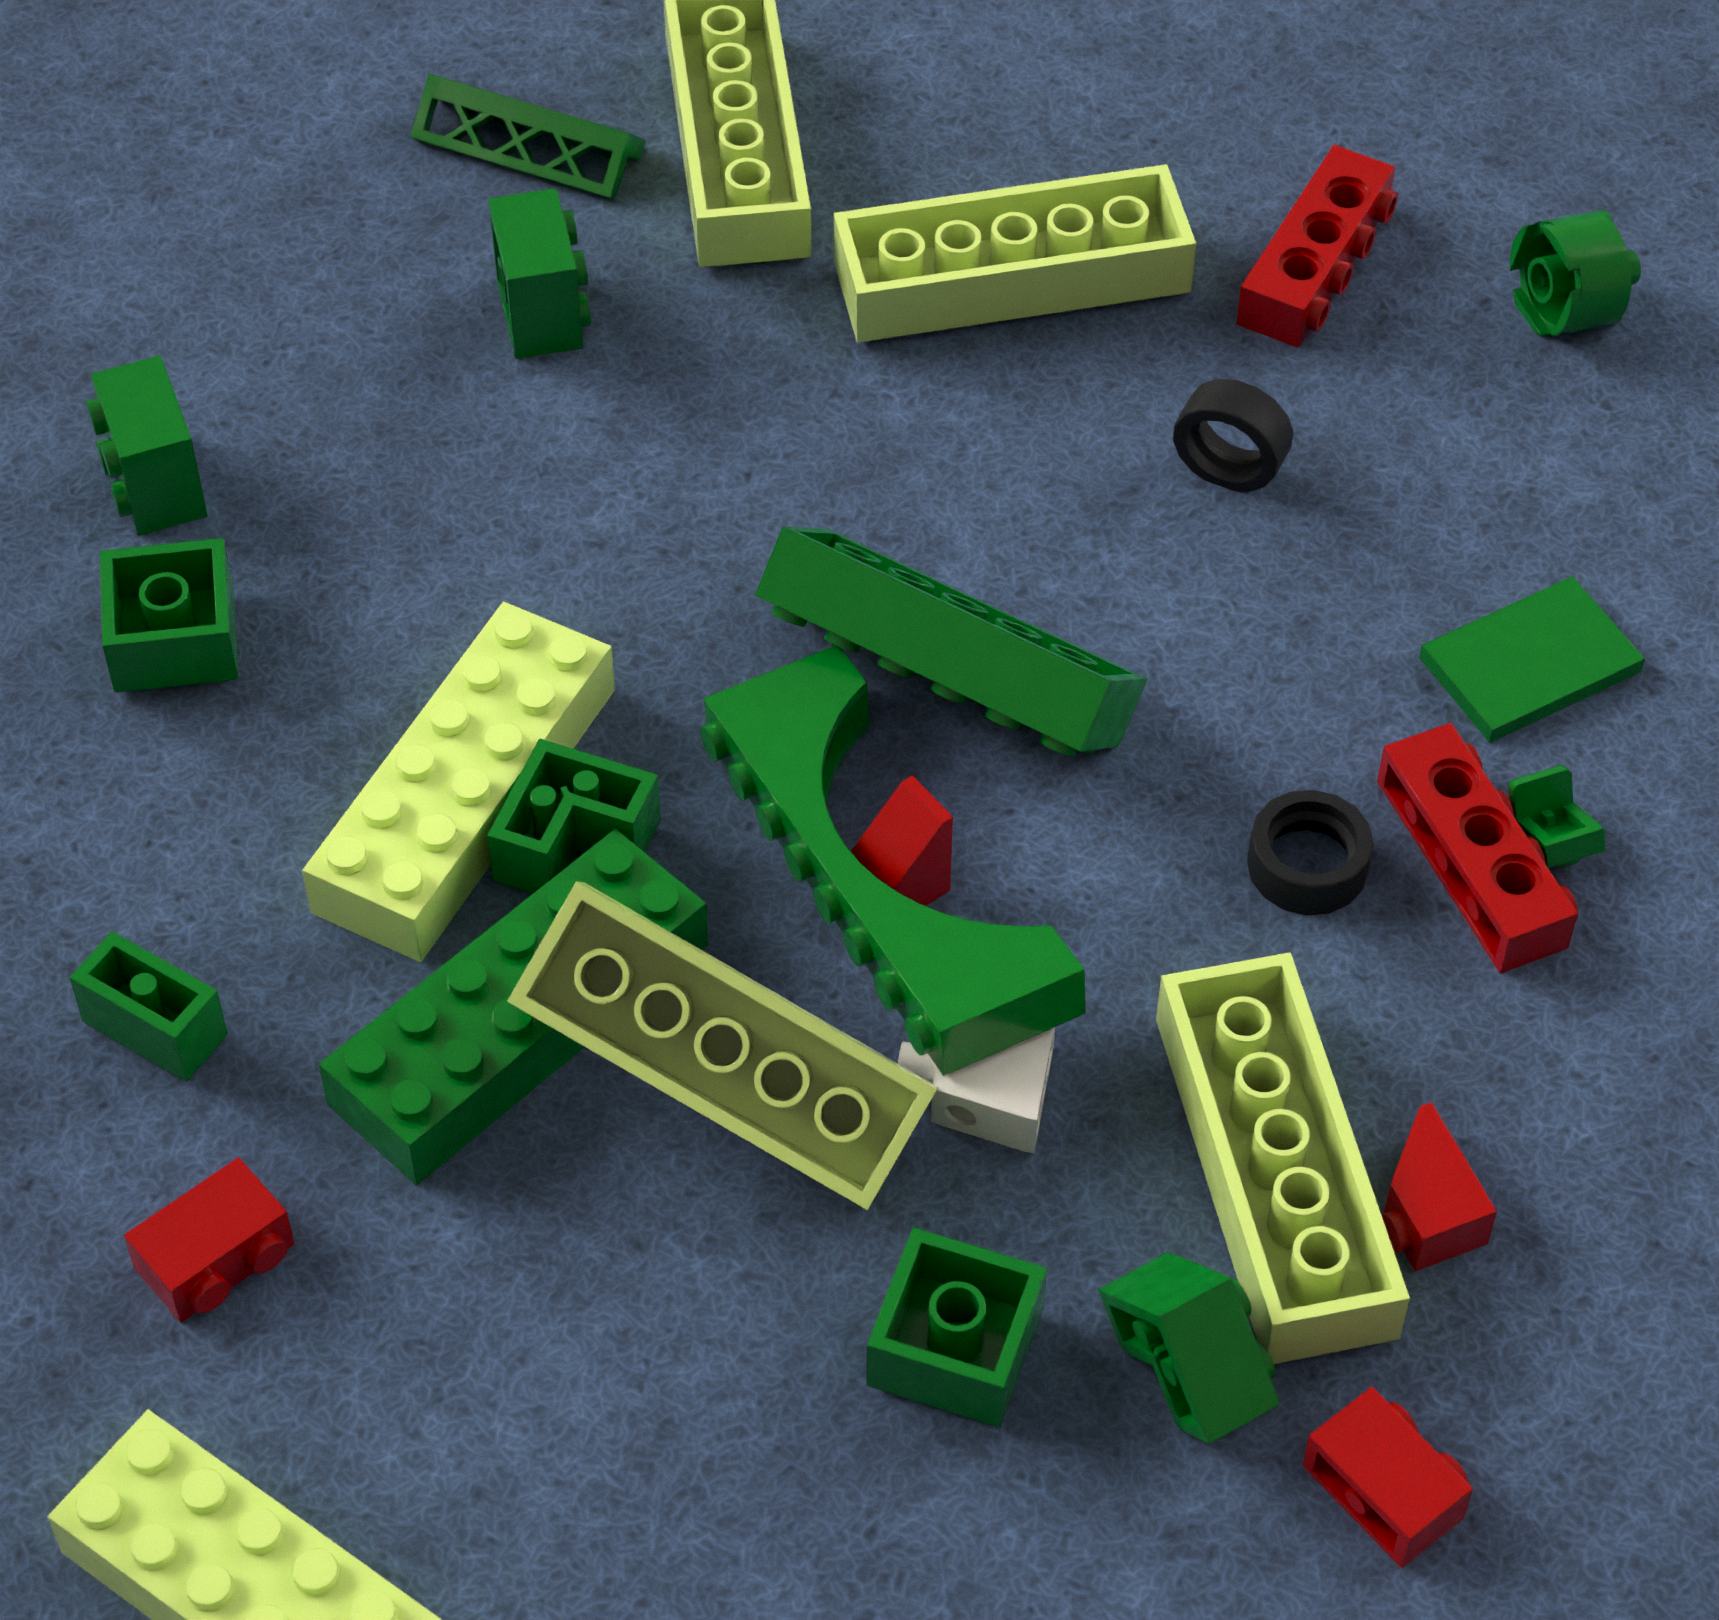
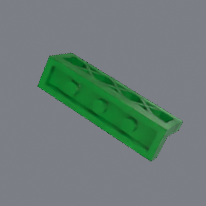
(539, 120)

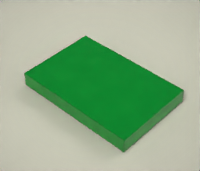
(1531, 659)

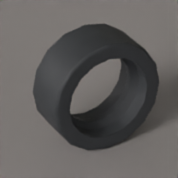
(1248, 411)
(1300, 890)

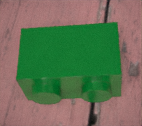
(149, 1006)

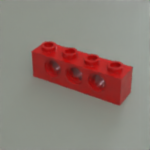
(1317, 246)
(1477, 847)

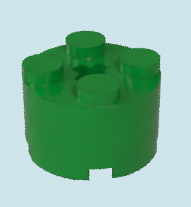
(1573, 273)

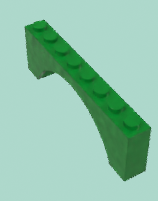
(952, 979)

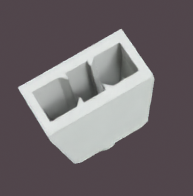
(992, 1097)

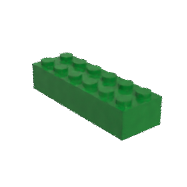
(950, 639)
(455, 1048)

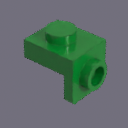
(1548, 814)

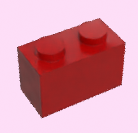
(210, 1240)
(1388, 1476)

